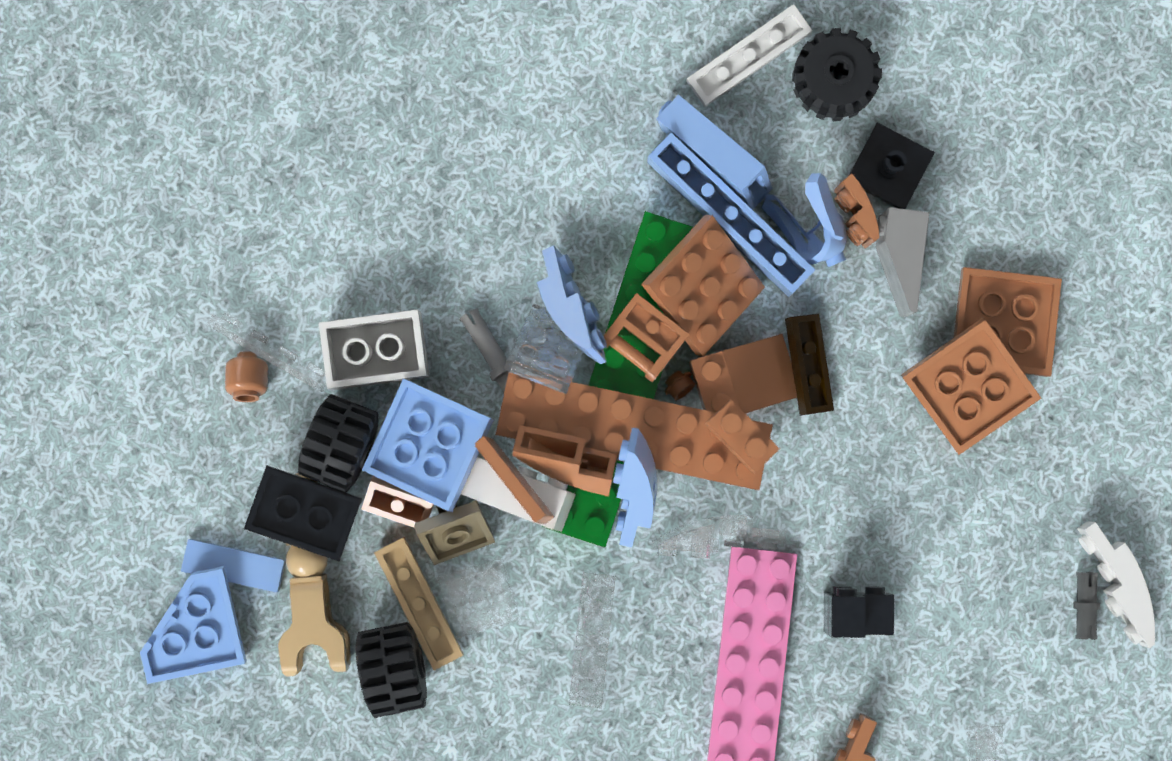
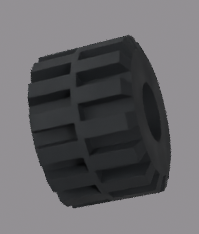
(817, 84)
(338, 443)
(391, 669)

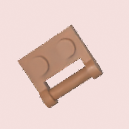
(652, 329)

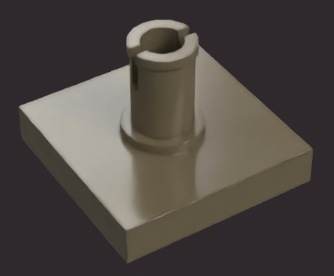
(454, 532)

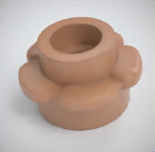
(679, 385)

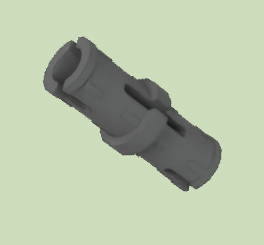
(1086, 606)

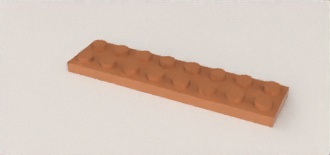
(606, 417)

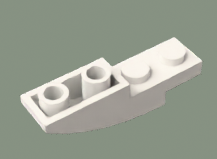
(1129, 592)

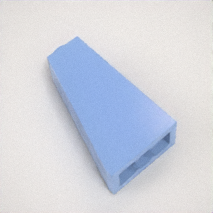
(716, 150)

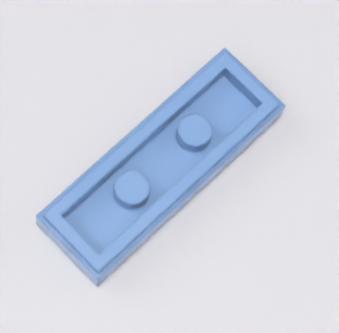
(240, 565)

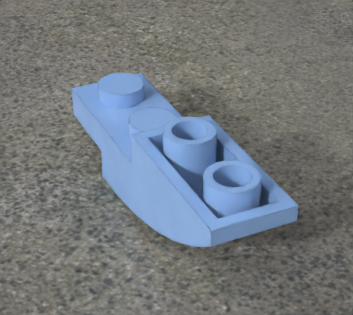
(567, 306)
(636, 486)

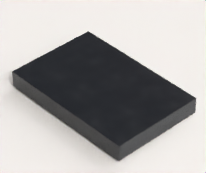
(302, 513)

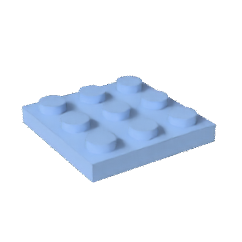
(427, 445)

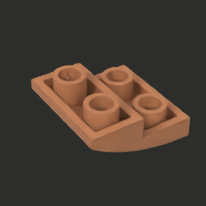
(863, 225)

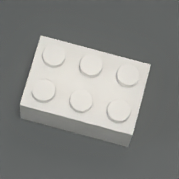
(374, 349)

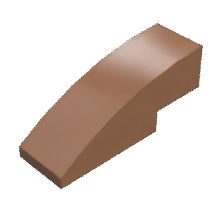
(565, 459)

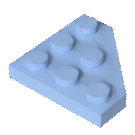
(196, 631)

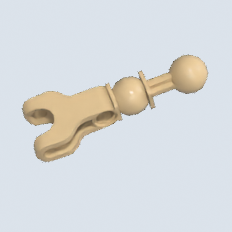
(311, 615)

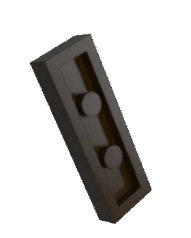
(809, 364)

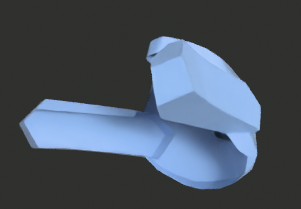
(833, 224)

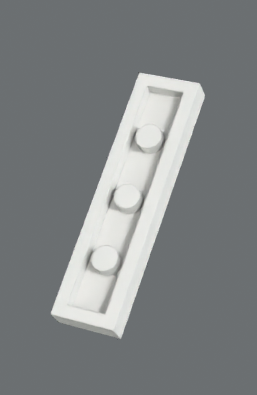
(749, 55)

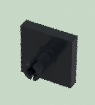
(891, 166)

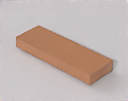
(514, 480)

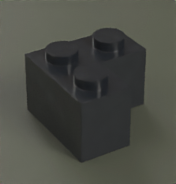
(858, 613)

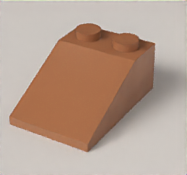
(748, 374)

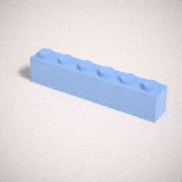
(740, 223)

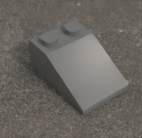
(902, 254)

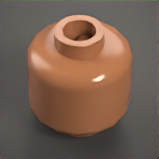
(246, 377)

